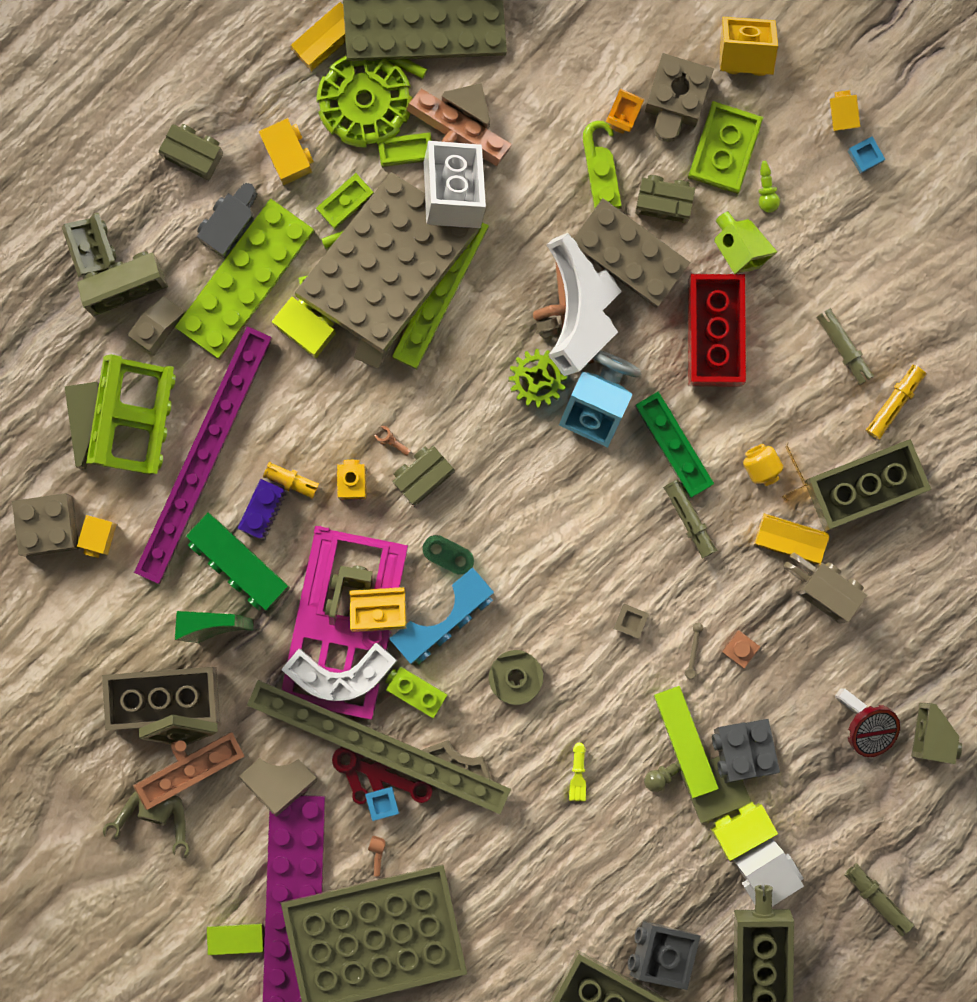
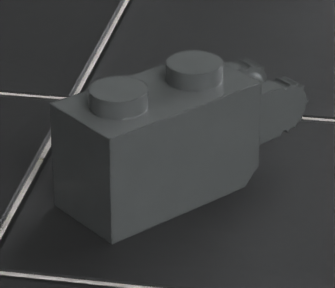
(228, 221)

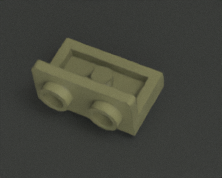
(89, 245)

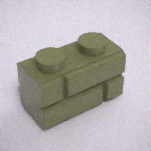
(191, 151)
(665, 199)
(423, 475)

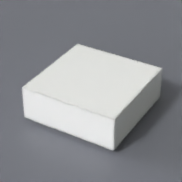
(850, 701)

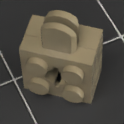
(677, 95)
(827, 588)

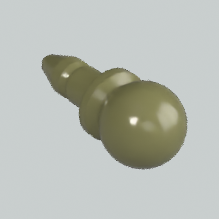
(657, 779)

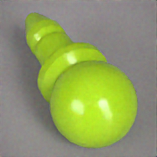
(769, 200)

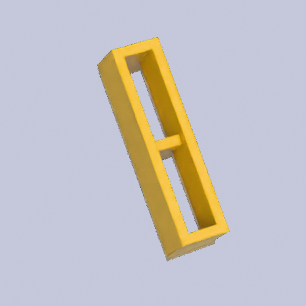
(321, 38)
(791, 538)

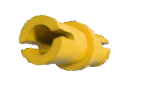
(290, 480)

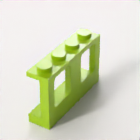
(112, 412)

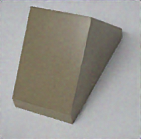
(470, 102)

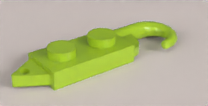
(600, 167)

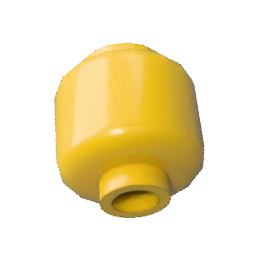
(763, 465)

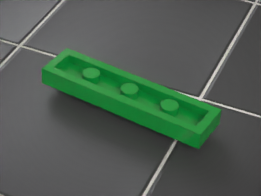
(674, 444)

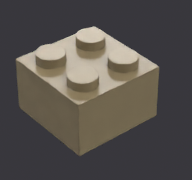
(45, 525)

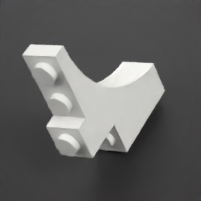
(587, 295)

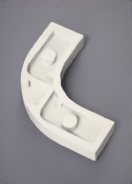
(342, 685)

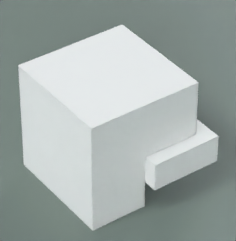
(769, 866)

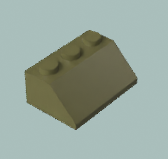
(121, 283)

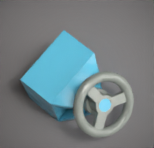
(599, 400)

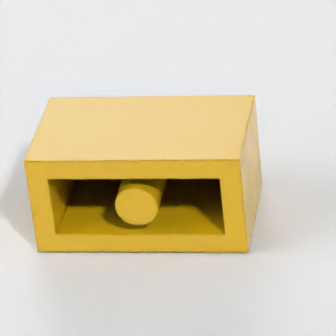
(286, 152)

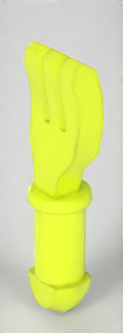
(577, 787)

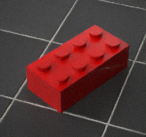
(716, 330)

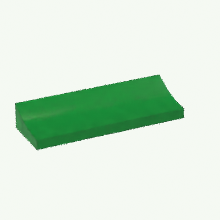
(201, 626)

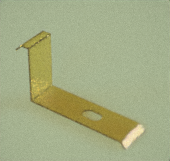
(798, 471)

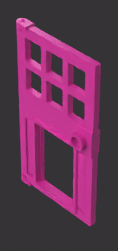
(314, 624)

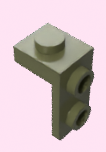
(354, 577)

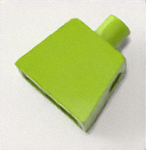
(742, 244)

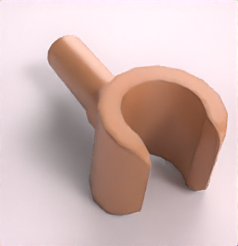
(392, 441)
(377, 845)

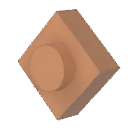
(740, 649)

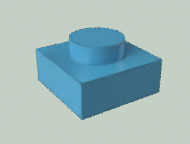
(866, 155)
(382, 803)

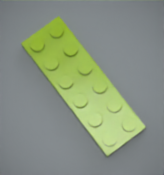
(244, 279)

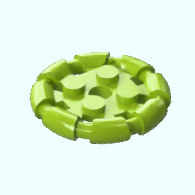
(364, 115)

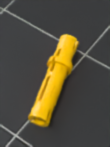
(899, 397)

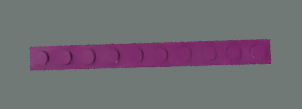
(203, 455)

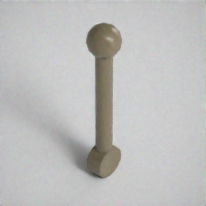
(690, 672)

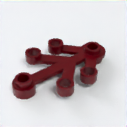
(376, 774)

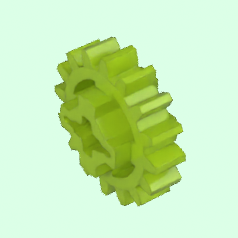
(525, 373)

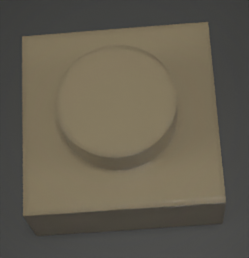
(631, 621)

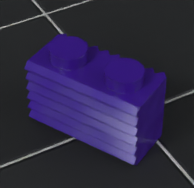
(262, 509)

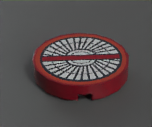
(874, 731)

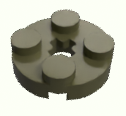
(505, 689)

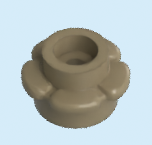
(547, 327)

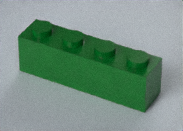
(237, 561)

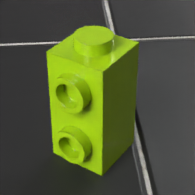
(415, 691)

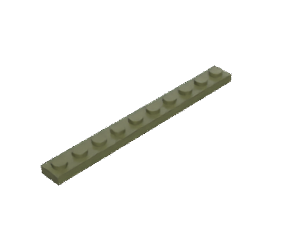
(379, 747)

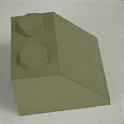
(935, 736)

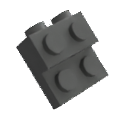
(745, 750)
(663, 955)

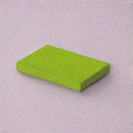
(725, 147)

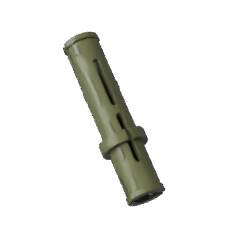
(845, 347)
(689, 517)
(871, 891)

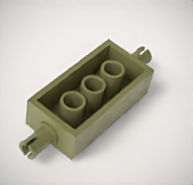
(763, 951)

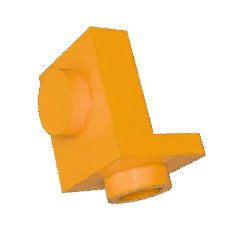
(624, 111)

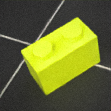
(304, 326)
(744, 830)

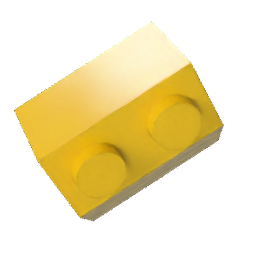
(748, 46)

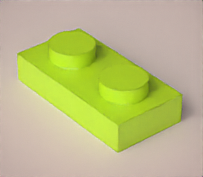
(345, 201)

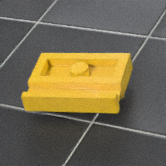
(377, 609)

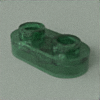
(448, 554)

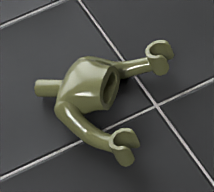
(158, 814)

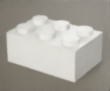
(454, 184)

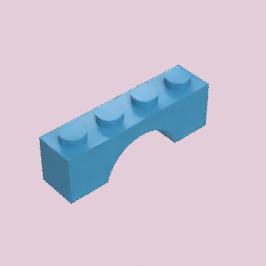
(469, 593)

